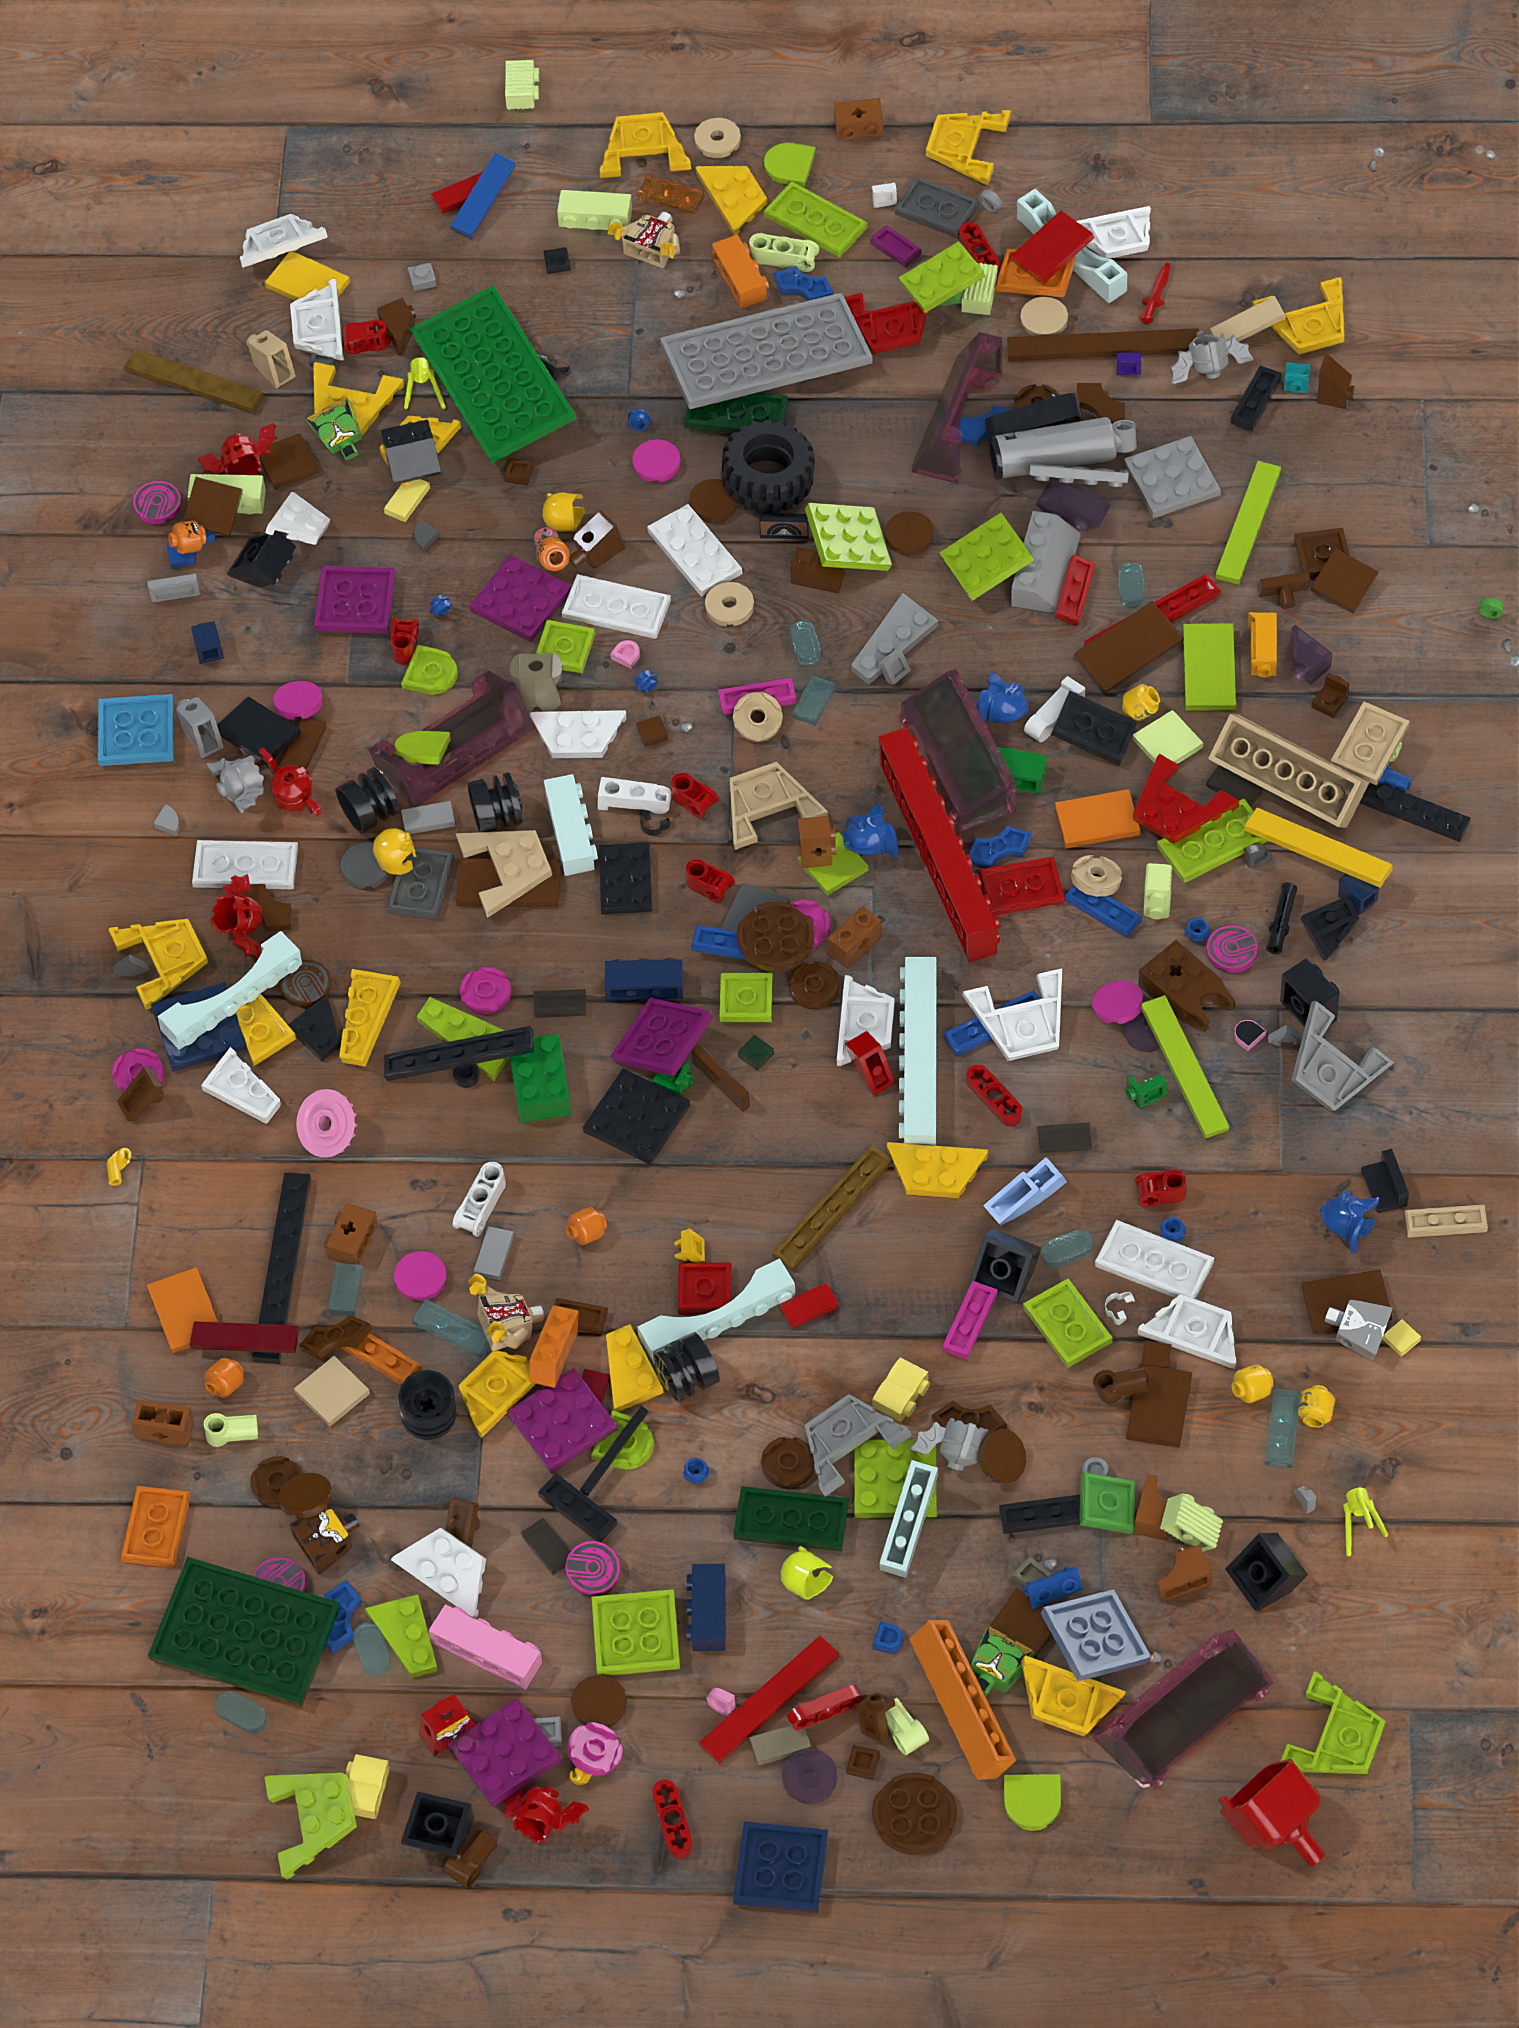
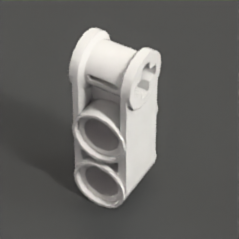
(474, 1214)

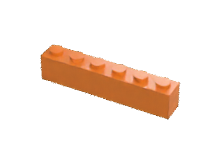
(962, 1699)

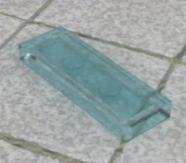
(451, 1328)
(1282, 1428)

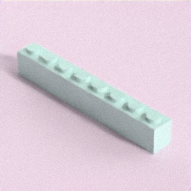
(920, 1051)

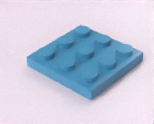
(136, 730)

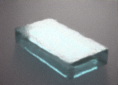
(813, 700)
(345, 1289)

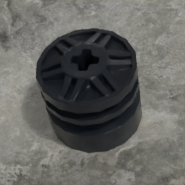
(366, 800)
(495, 802)
(691, 1365)
(422, 1393)

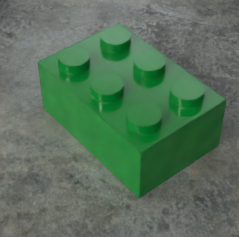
(541, 1081)

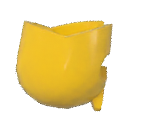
(560, 513)
(391, 849)

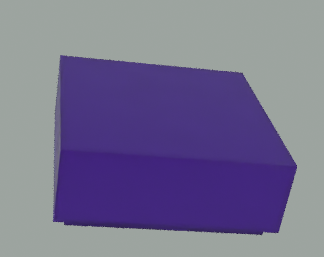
(1128, 363)

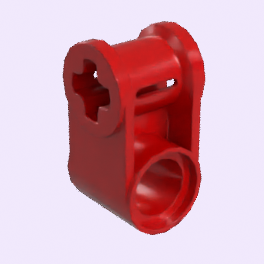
(362, 336)
(403, 639)
(695, 797)
(711, 882)
(1160, 1188)

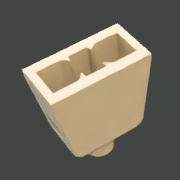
(271, 358)

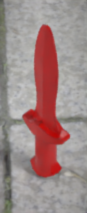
(1154, 300)

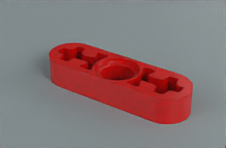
(979, 241)
(993, 1084)
(824, 1707)
(672, 1808)

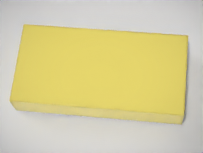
(406, 499)

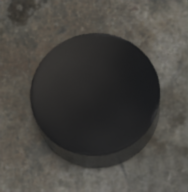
(466, 1075)

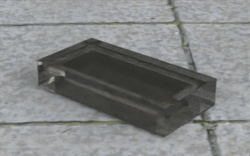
(1234, 785)
(560, 1003)
(1064, 1137)
(546, 1545)

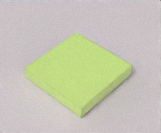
(1169, 738)

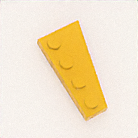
(367, 1009)

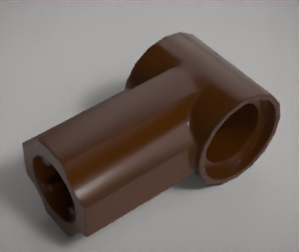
(1121, 1383)
(468, 1862)

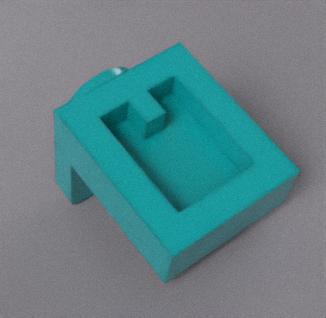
(1297, 377)

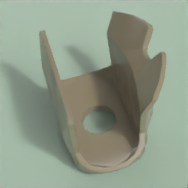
(537, 680)

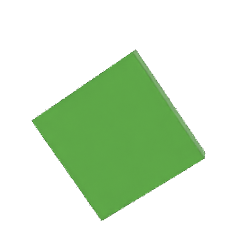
(1107, 1503)

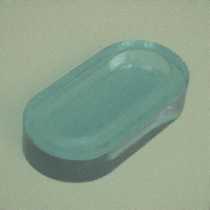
(1131, 584)
(805, 642)
(1066, 1248)
(371, 1649)
(240, 1712)

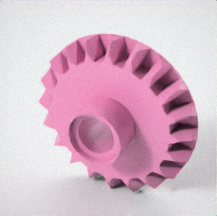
(314, 1123)

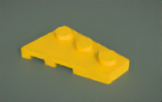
(263, 1029)

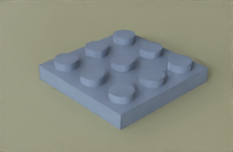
(1095, 1635)

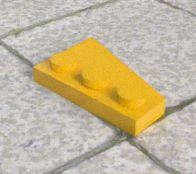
(630, 1370)

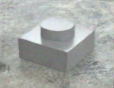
(422, 276)
(894, 666)

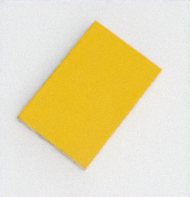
(300, 275)

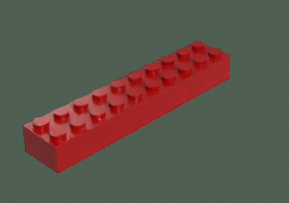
(939, 845)

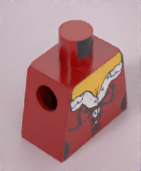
(443, 1724)

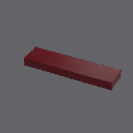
(244, 1337)

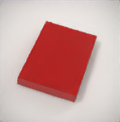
(1052, 247)
(1022, 885)

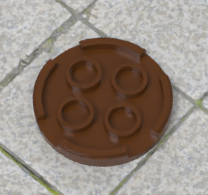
(775, 936)
(914, 1813)

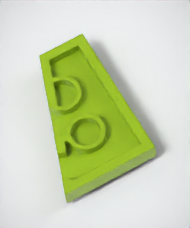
(406, 1633)

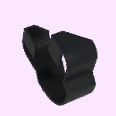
(664, 824)

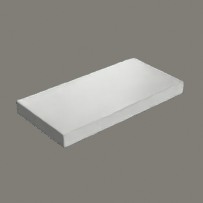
(616, 606)
(262, 861)
(1153, 1261)

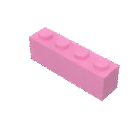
(485, 1646)

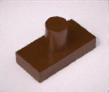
(1284, 587)
(140, 1093)
(462, 1519)

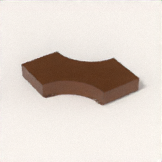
(1096, 401)
(275, 913)
(344, 1334)
(982, 1418)

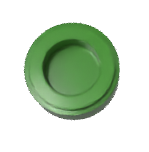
(1490, 608)

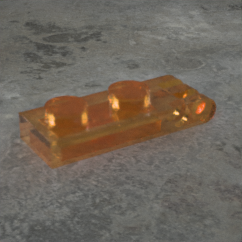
(671, 194)

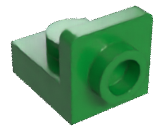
(678, 1083)
(1147, 1092)

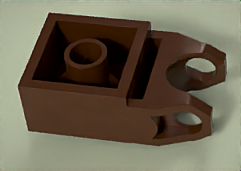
(1185, 983)

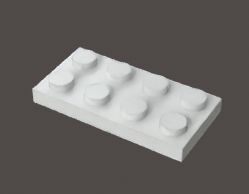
(694, 550)

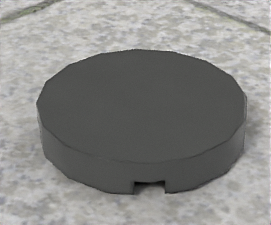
(361, 867)

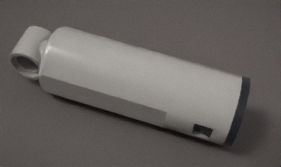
(1060, 445)

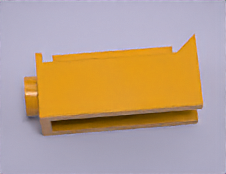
(1263, 643)

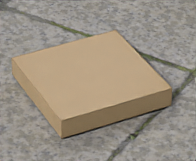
(331, 1391)

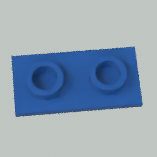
(1054, 1587)

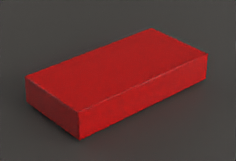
(809, 1305)

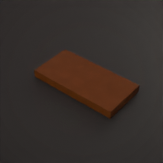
(1128, 647)
(480, 875)

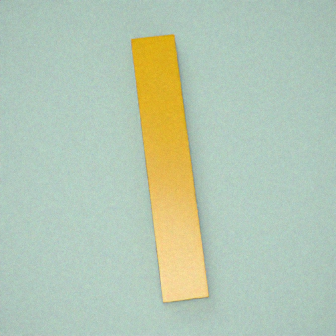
(1318, 847)

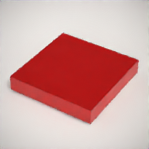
(703, 1287)

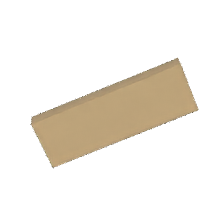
(1250, 320)
(1446, 1221)

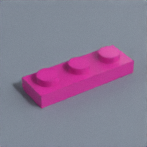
(781, 690)
(969, 1320)

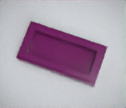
(895, 246)

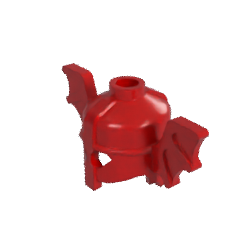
(240, 454)
(290, 794)
(238, 915)
(540, 1812)

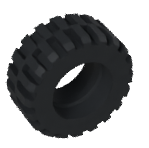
(771, 443)

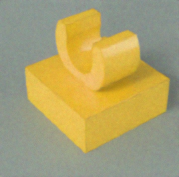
(691, 1247)

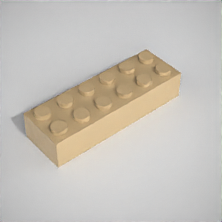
(1288, 770)

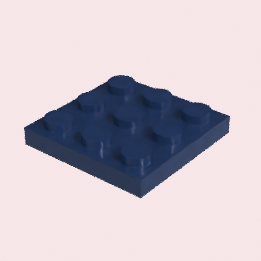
(211, 1043)
(780, 1867)

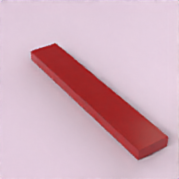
(1180, 601)
(769, 1699)

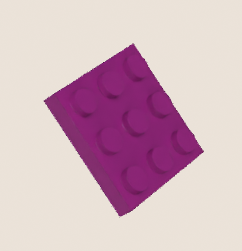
(520, 598)
(355, 599)
(661, 1036)
(562, 1420)
(505, 1752)

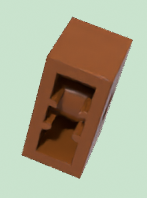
(858, 118)
(816, 841)
(854, 937)
(351, 1234)
(162, 1422)

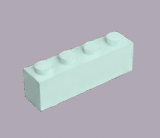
(569, 824)
(908, 1519)

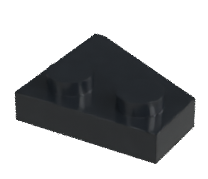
(1330, 925)
(317, 1029)

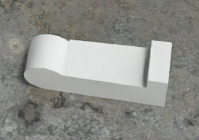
(1042, 723)
(633, 795)

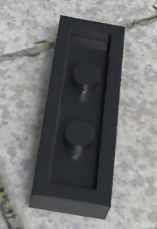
(1256, 398)
(577, 1508)
(1040, 1514)

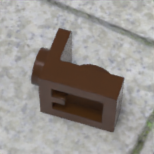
(1331, 696)
(872, 1715)

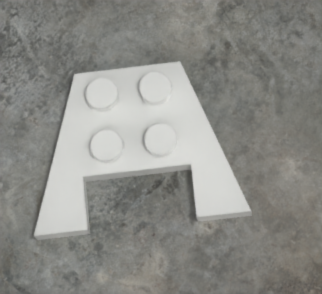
(1024, 1027)

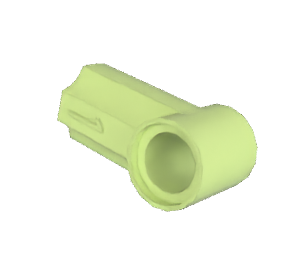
(233, 1428)
(906, 1732)

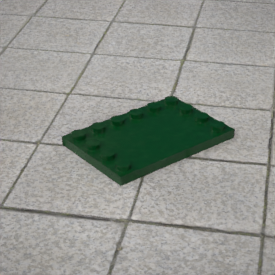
(244, 1631)

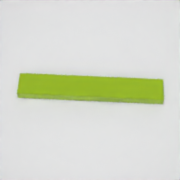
(1248, 522)
(1185, 1067)

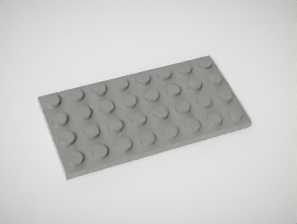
(765, 350)

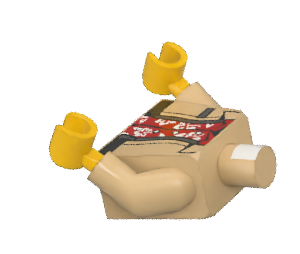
(648, 239)
(503, 1315)

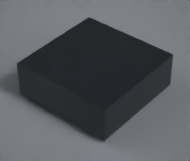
(557, 260)

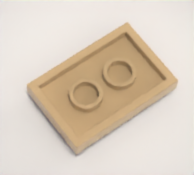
(1370, 742)

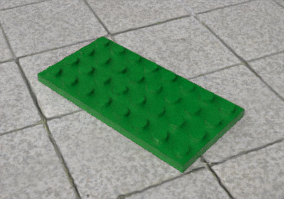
(492, 374)

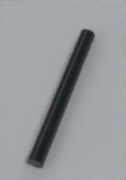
(614, 1450)

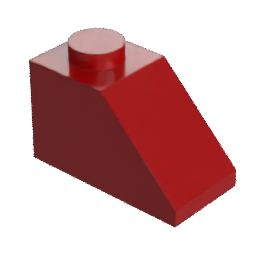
(870, 1062)

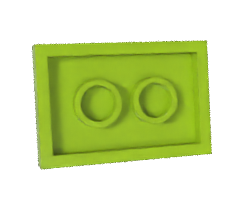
(941, 277)
(1067, 1323)

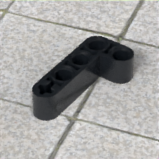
(1045, 413)

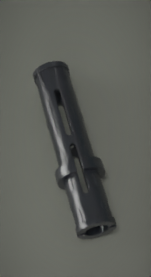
(1281, 918)

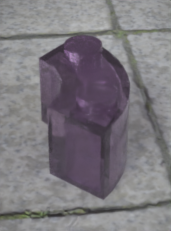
(1074, 506)

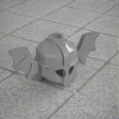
(1209, 358)
(238, 781)
(958, 1444)

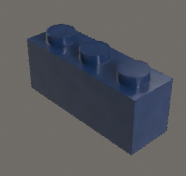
(644, 979)
(707, 1607)

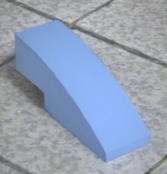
(1025, 1192)

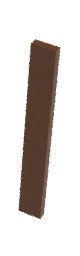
(1099, 344)

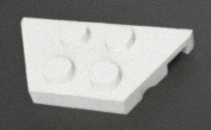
(1119, 232)
(278, 237)
(317, 322)
(299, 520)
(577, 732)
(864, 1011)
(1194, 1329)
(446, 1567)

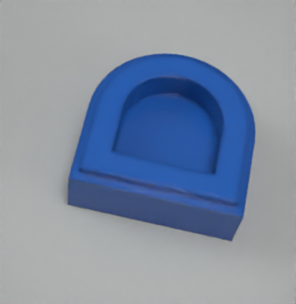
(888, 1638)

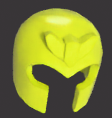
(798, 1575)

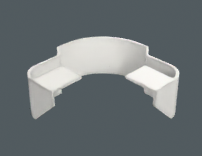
(1128, 1297)

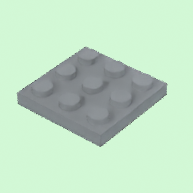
(1172, 477)

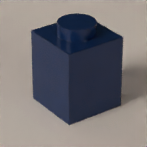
(207, 642)
(1358, 891)

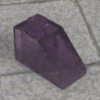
(1309, 657)

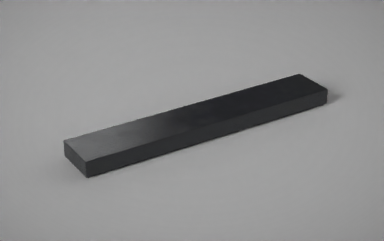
(459, 1053)

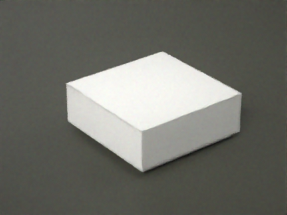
(884, 195)

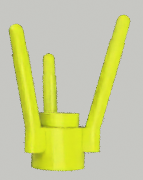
(421, 373)
(1360, 1505)

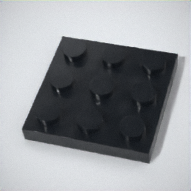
(636, 1116)

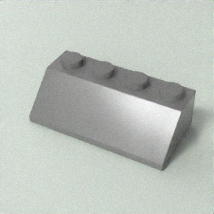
(1051, 546)

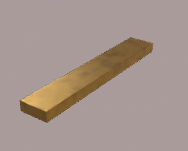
(193, 381)
(832, 1208)

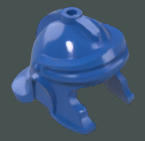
(1002, 701)
(870, 834)
(1345, 1217)

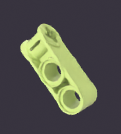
(783, 251)

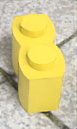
(901, 1389)
(367, 1784)

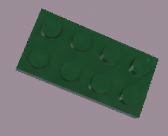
(736, 412)
(791, 1518)

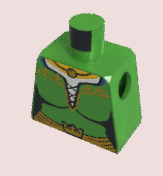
(338, 428)
(998, 1661)

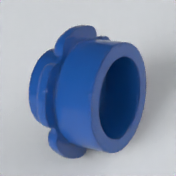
(638, 419)
(440, 605)
(646, 681)
(1200, 925)
(1173, 1223)
(696, 1464)

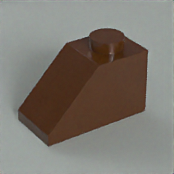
(398, 319)
(1334, 384)
(809, 572)

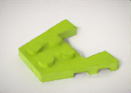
(1348, 1736)
(323, 1812)

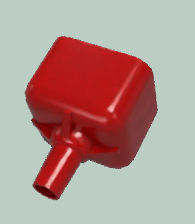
(1276, 1810)

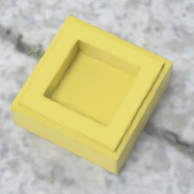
(1401, 1338)

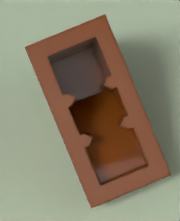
(1151, 1511)
(1189, 1573)

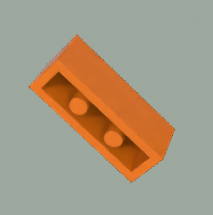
(740, 271)
(553, 1346)

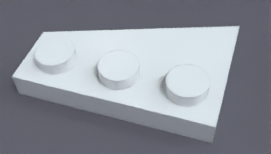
(239, 1087)

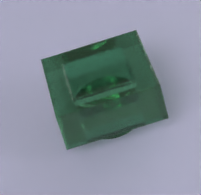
(755, 1052)

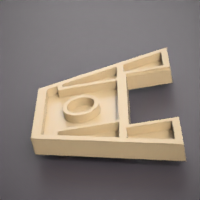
(763, 794)
(516, 859)

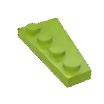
(454, 1025)

